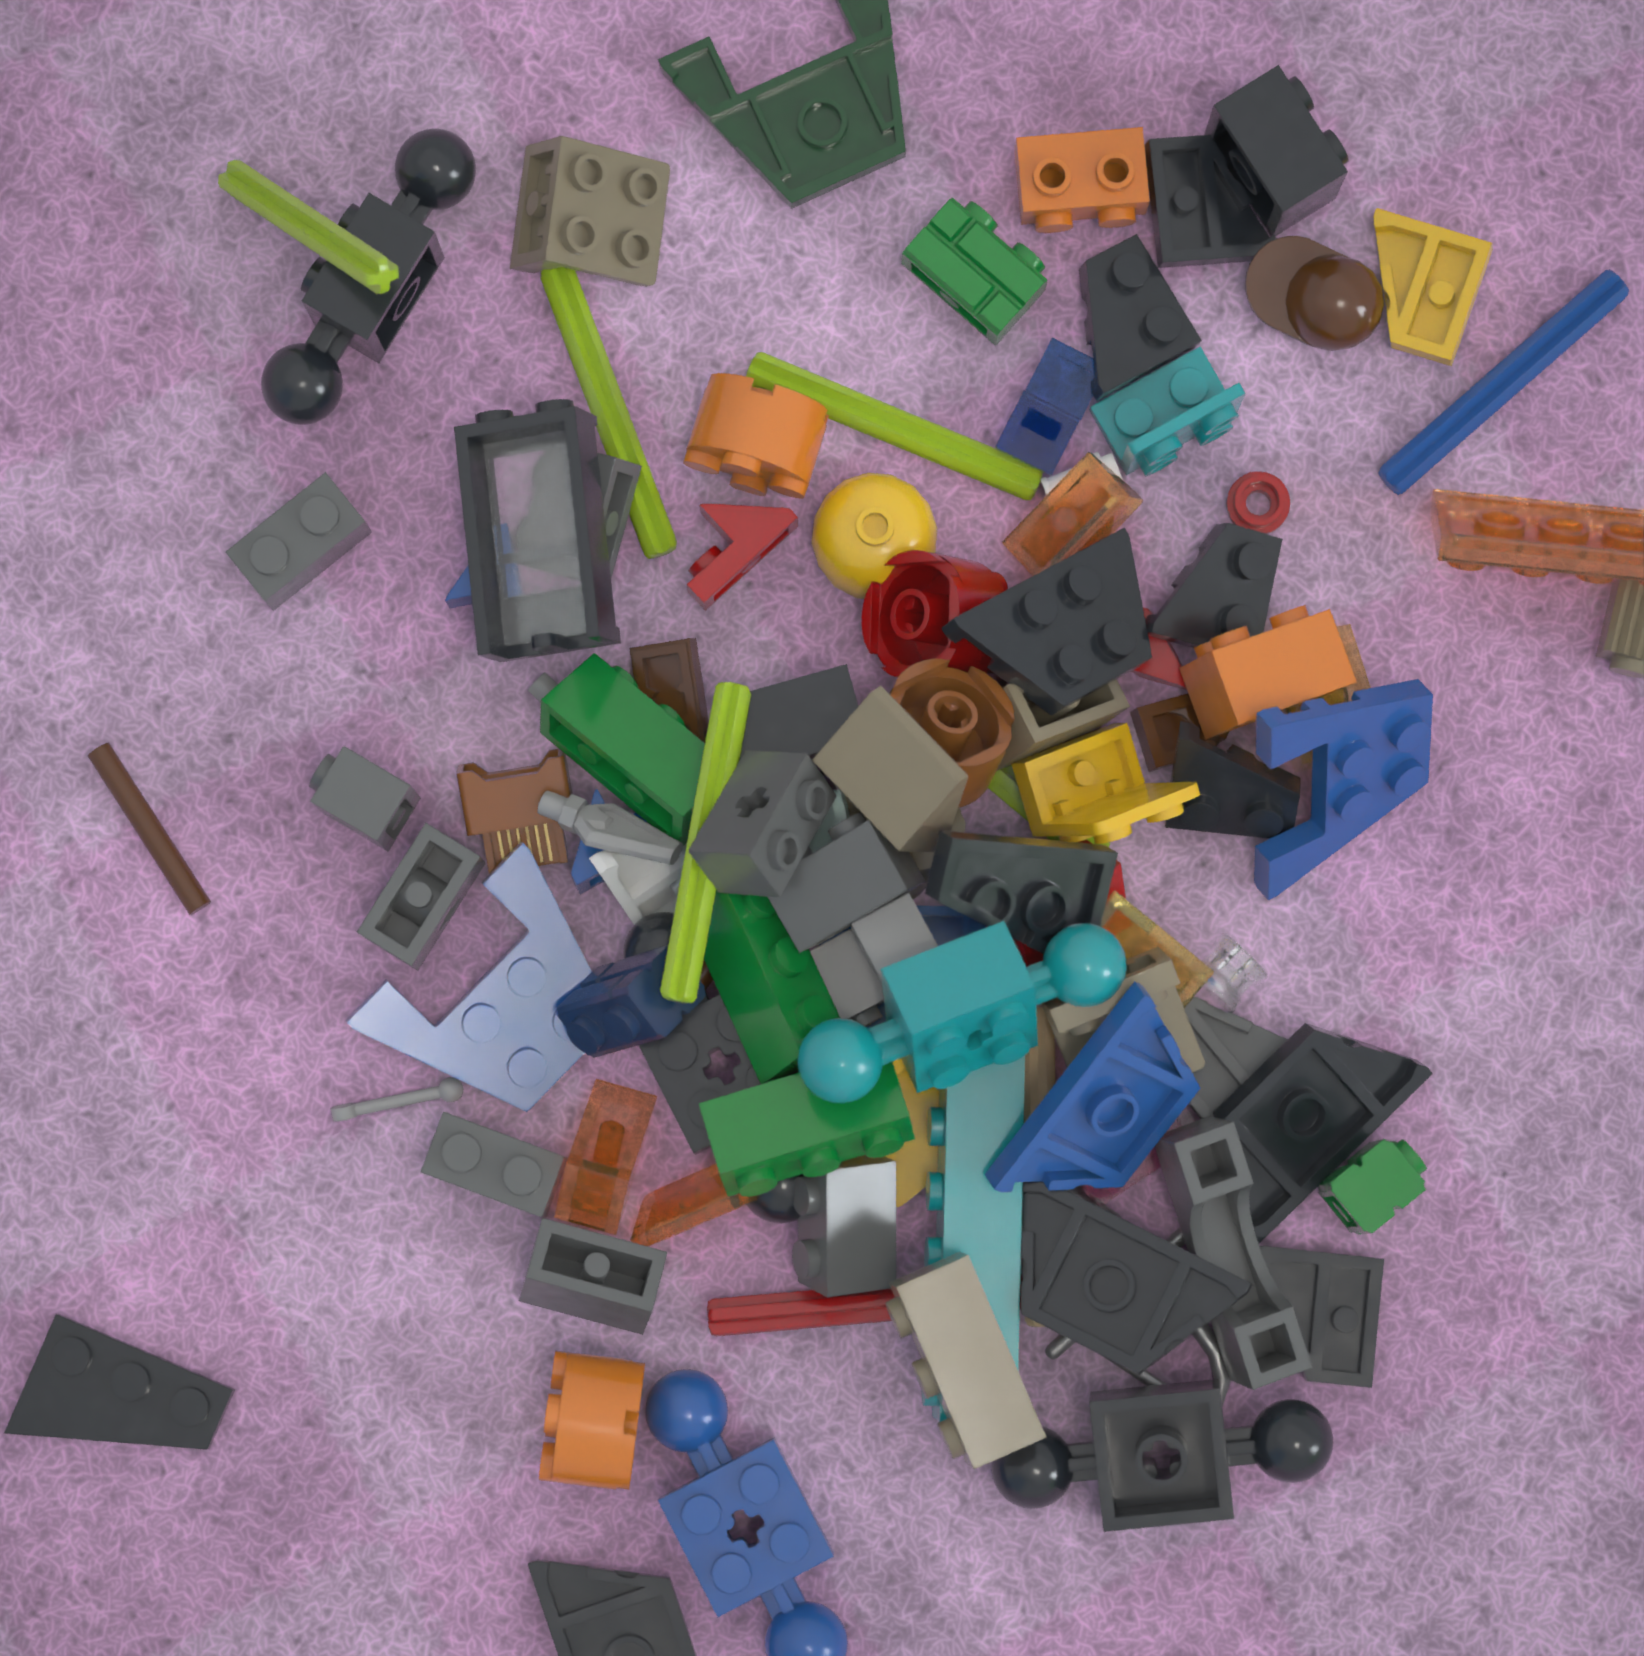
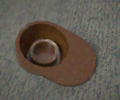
(1314, 293)

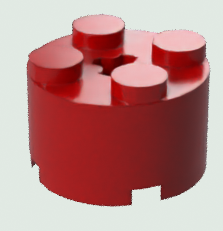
(916, 600)

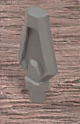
(610, 828)

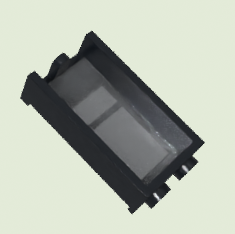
(535, 532)

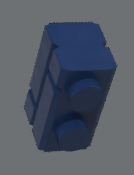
(623, 1005)

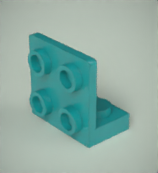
(1165, 410)

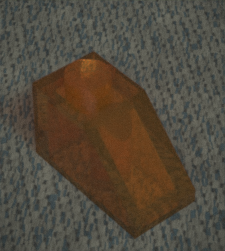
(605, 1157)

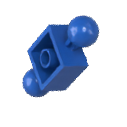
(688, 1415)

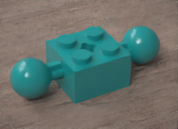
(960, 1010)

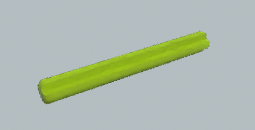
(309, 226)
(607, 403)
(900, 427)
(695, 890)

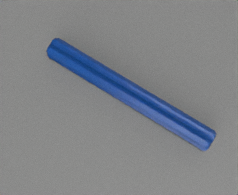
(1503, 382)

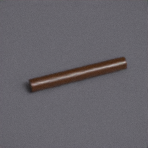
(149, 828)

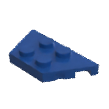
(1104, 1106)

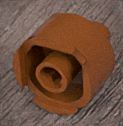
(962, 714)

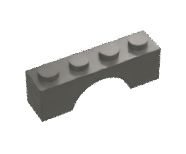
(1211, 1200)

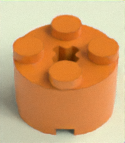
(757, 436)
(592, 1420)

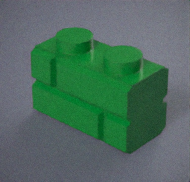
(975, 268)
(1374, 1185)

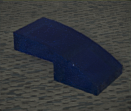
(1049, 408)

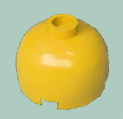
(865, 526)

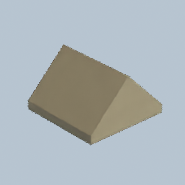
(894, 773)

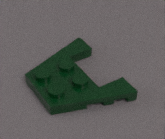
(811, 123)

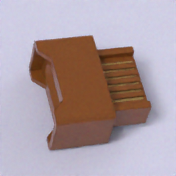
(506, 808)

